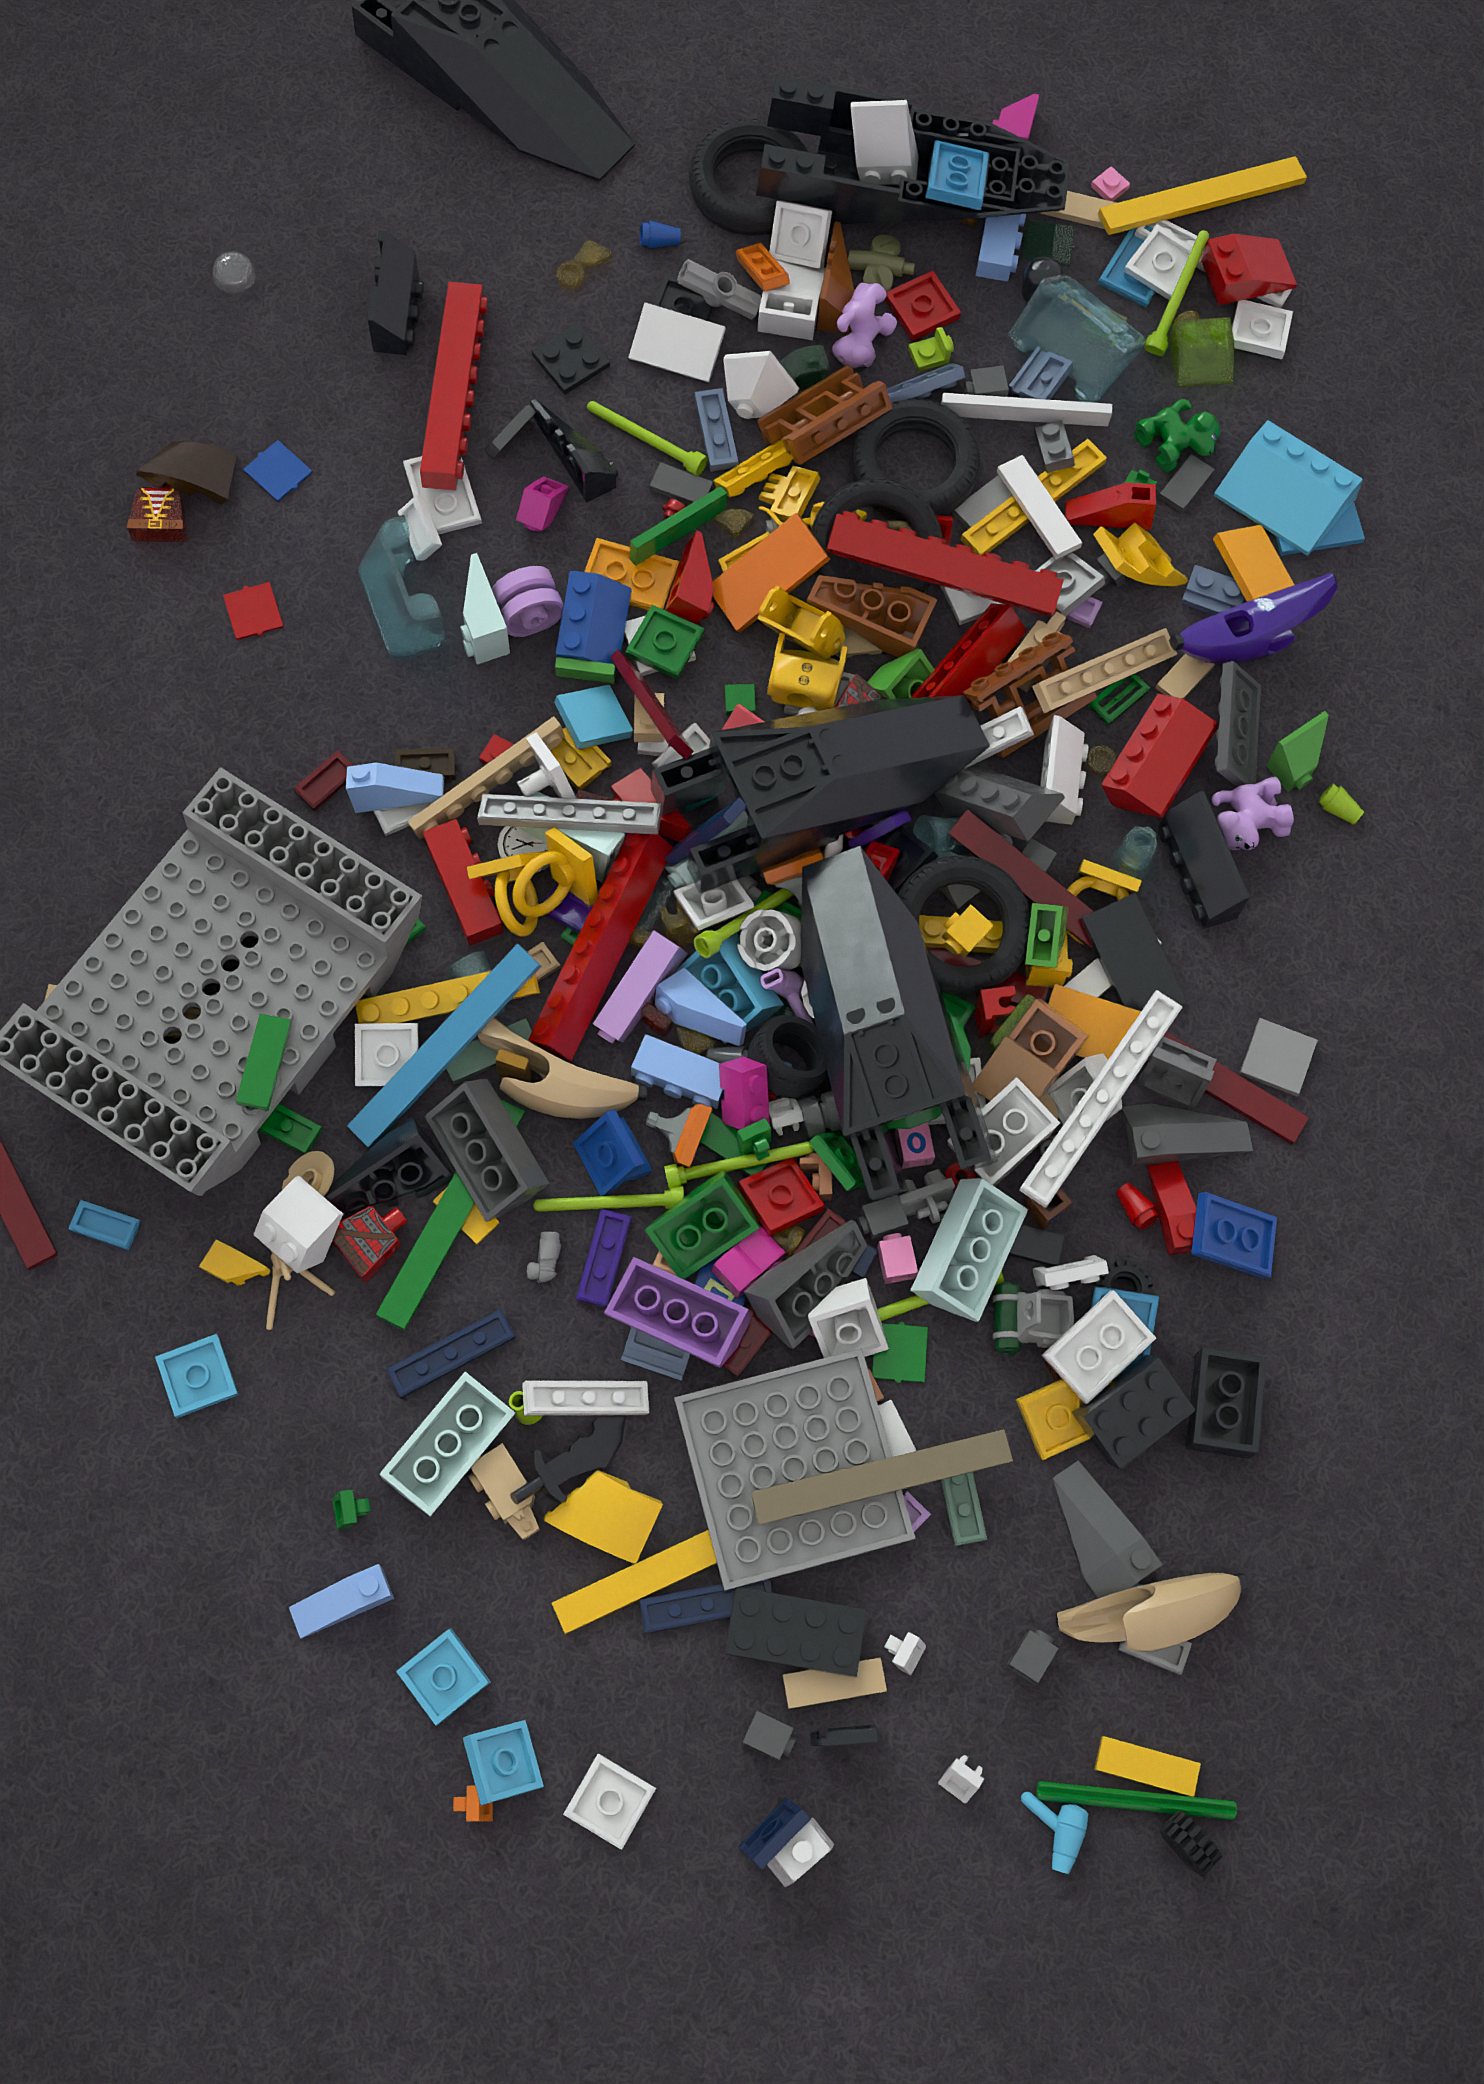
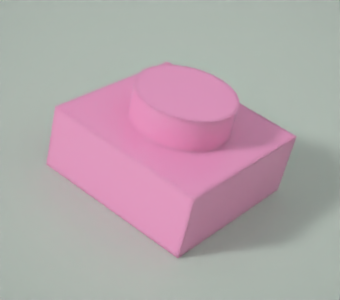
(1110, 184)

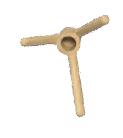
(282, 1269)

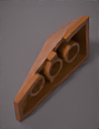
(836, 286)
(881, 615)

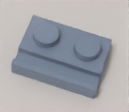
(1041, 375)
(1211, 591)
(655, 1355)

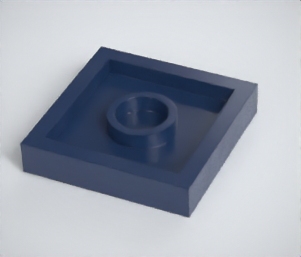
(774, 1833)

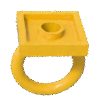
(569, 867)
(507, 871)
(1103, 880)

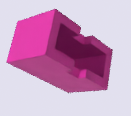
(744, 1092)

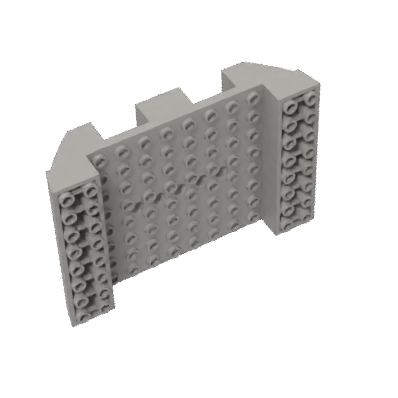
(240, 870)

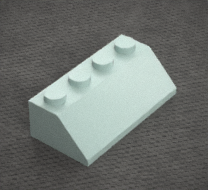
(969, 1249)
(447, 1444)

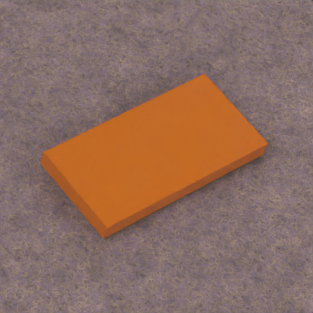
(780, 559)

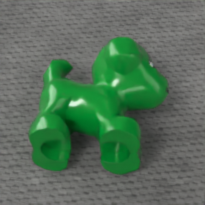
(1197, 434)

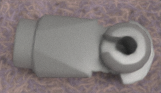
(547, 1256)

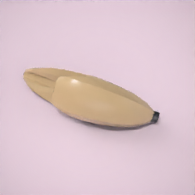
(565, 1088)
(1156, 1613)

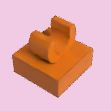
(472, 1806)

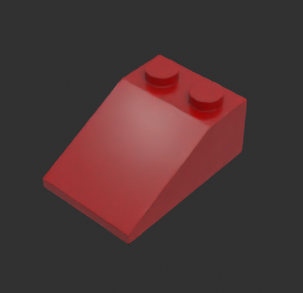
(1246, 267)

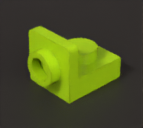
(932, 351)

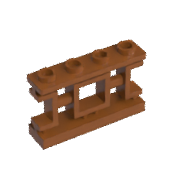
(807, 424)
(1016, 673)

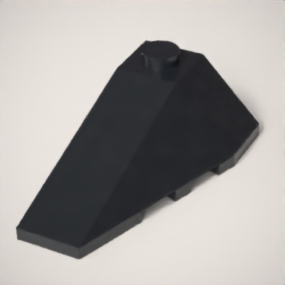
(580, 458)

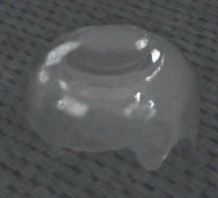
(233, 272)

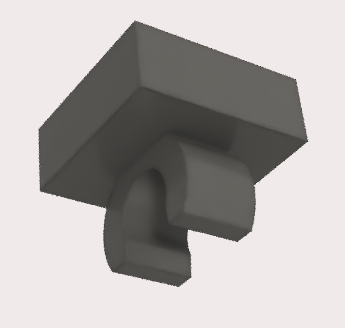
(1110, 572)

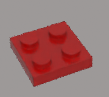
(922, 305)
(781, 1196)

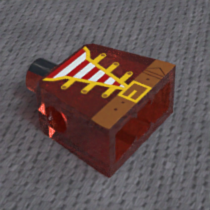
(157, 515)

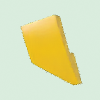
(231, 1264)

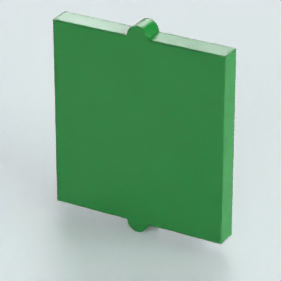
(906, 1354)

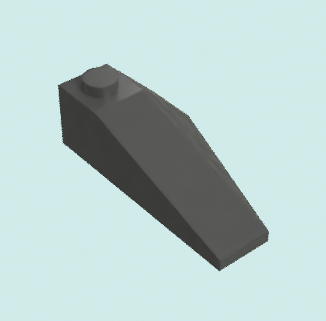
(1171, 1134)
(801, 1282)
(1105, 1541)

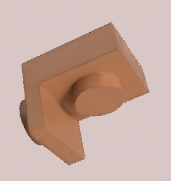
(823, 1179)

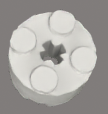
(760, 948)

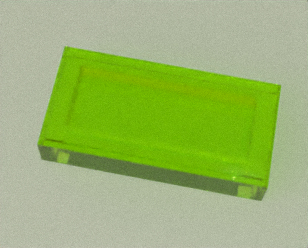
(1012, 1021)

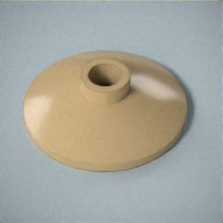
(315, 1169)

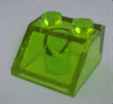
(1202, 351)

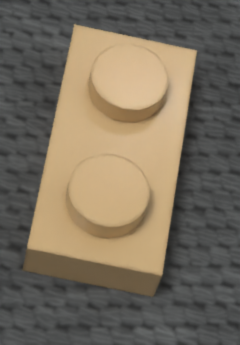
(644, 727)

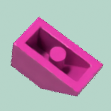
(1019, 116)
(541, 503)

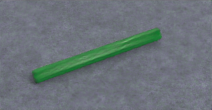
(1136, 1800)

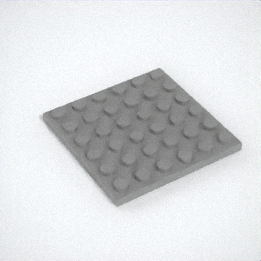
(781, 1432)

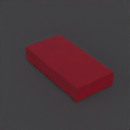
(323, 781)

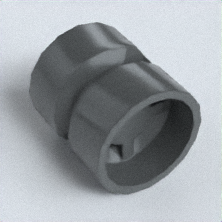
(819, 1114)

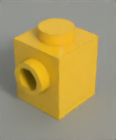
(965, 931)
(1049, 976)

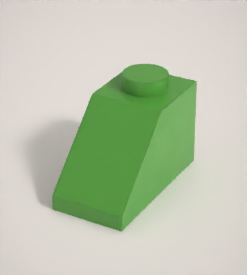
(1046, 934)

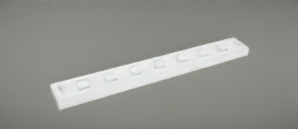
(1100, 1099)

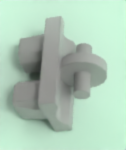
(929, 1199)

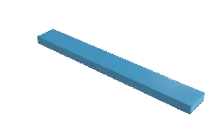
(444, 1046)

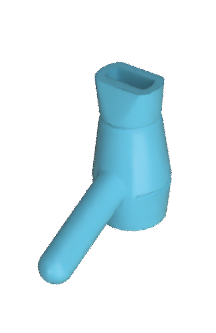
(1068, 1826)

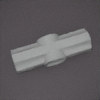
(719, 289)

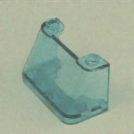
(1080, 328)
(405, 623)

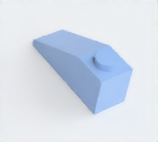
(389, 786)
(697, 1008)
(341, 1601)

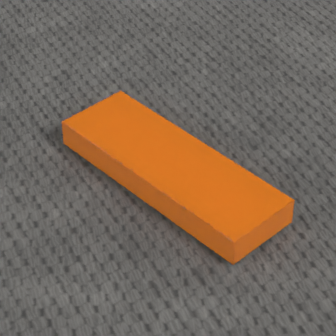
(762, 267)

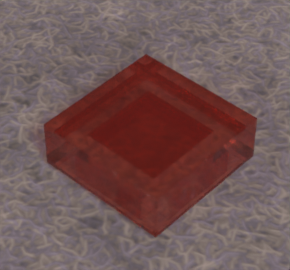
(656, 1020)

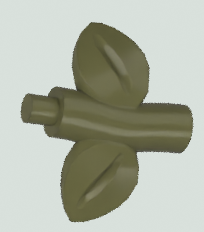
(881, 262)

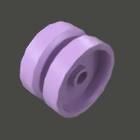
(528, 600)

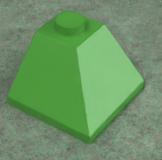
(902, 676)
(1299, 754)

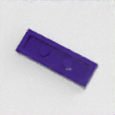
(603, 1258)

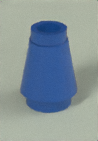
(658, 235)

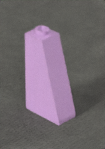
(652, 965)

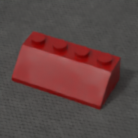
(1159, 756)

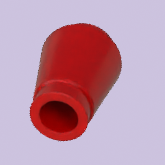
(1138, 1207)

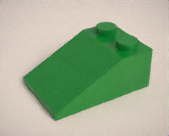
(703, 1225)

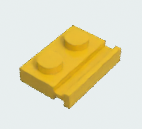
(579, 765)

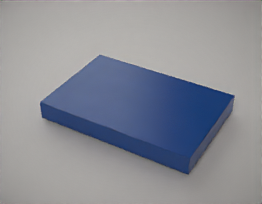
(1234, 1235)

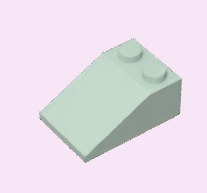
(484, 626)

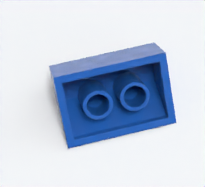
(593, 618)

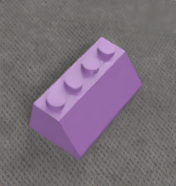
(678, 1313)

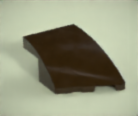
(192, 469)

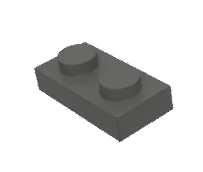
(1054, 446)

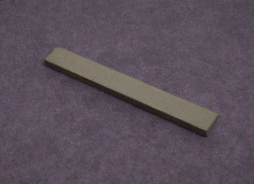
(881, 1477)

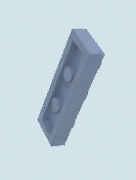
(924, 384)
(716, 429)

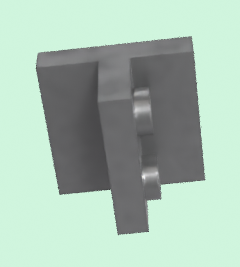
(1177, 1073)

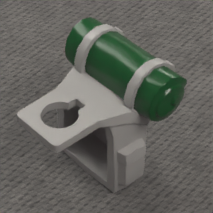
(1029, 1317)

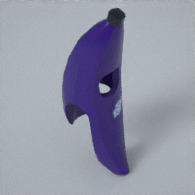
(1255, 626)

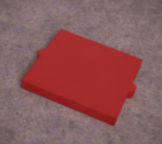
(253, 611)

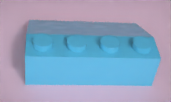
(1288, 487)

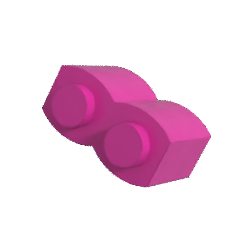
(748, 1261)

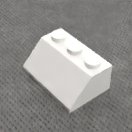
(1062, 768)

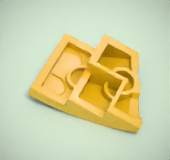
(1139, 557)
(607, 1516)

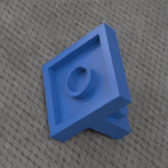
(611, 1153)

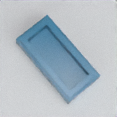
(104, 1225)

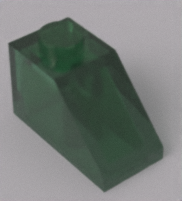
(806, 365)

